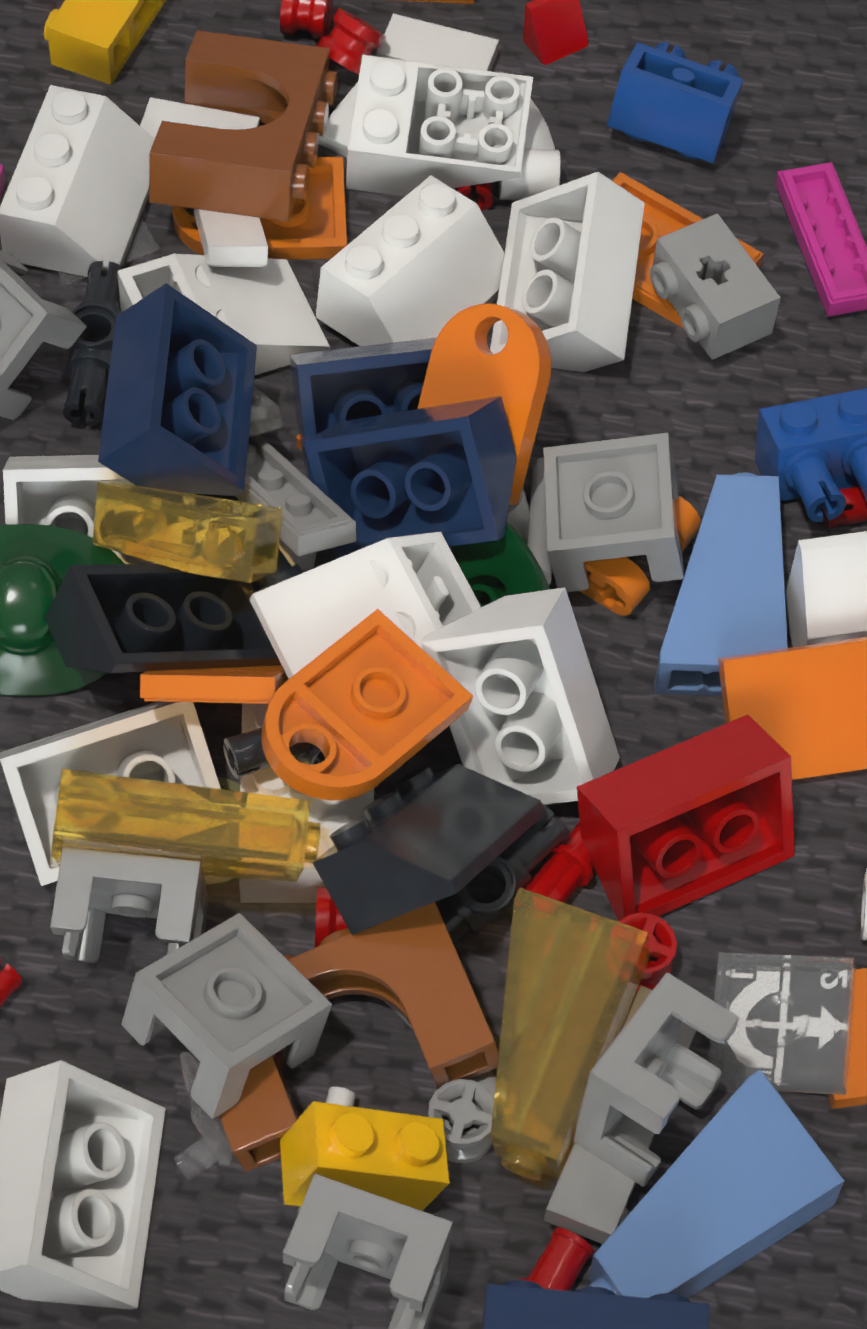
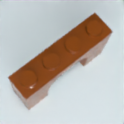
(253, 168)
(397, 961)

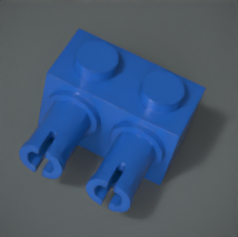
(675, 101)
(815, 449)

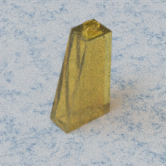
(224, 829)
(561, 1012)

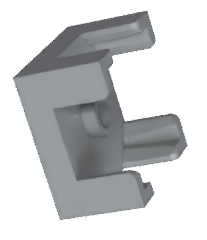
(24, 325)
(611, 504)
(129, 886)
(230, 1006)
(648, 1075)
(371, 1235)

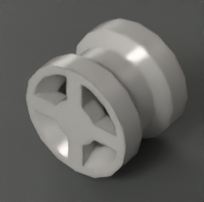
(464, 1105)

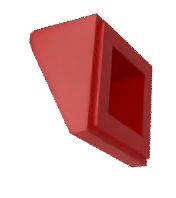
(554, 29)

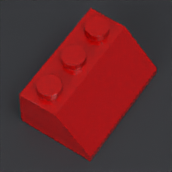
(689, 818)

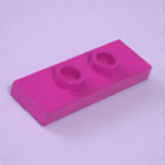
(826, 235)

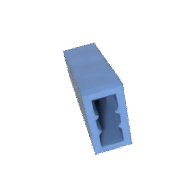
(730, 588)
(721, 1201)

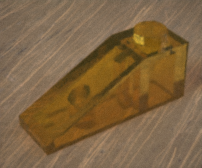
(188, 531)

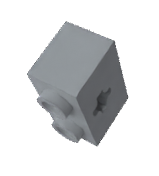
(714, 286)

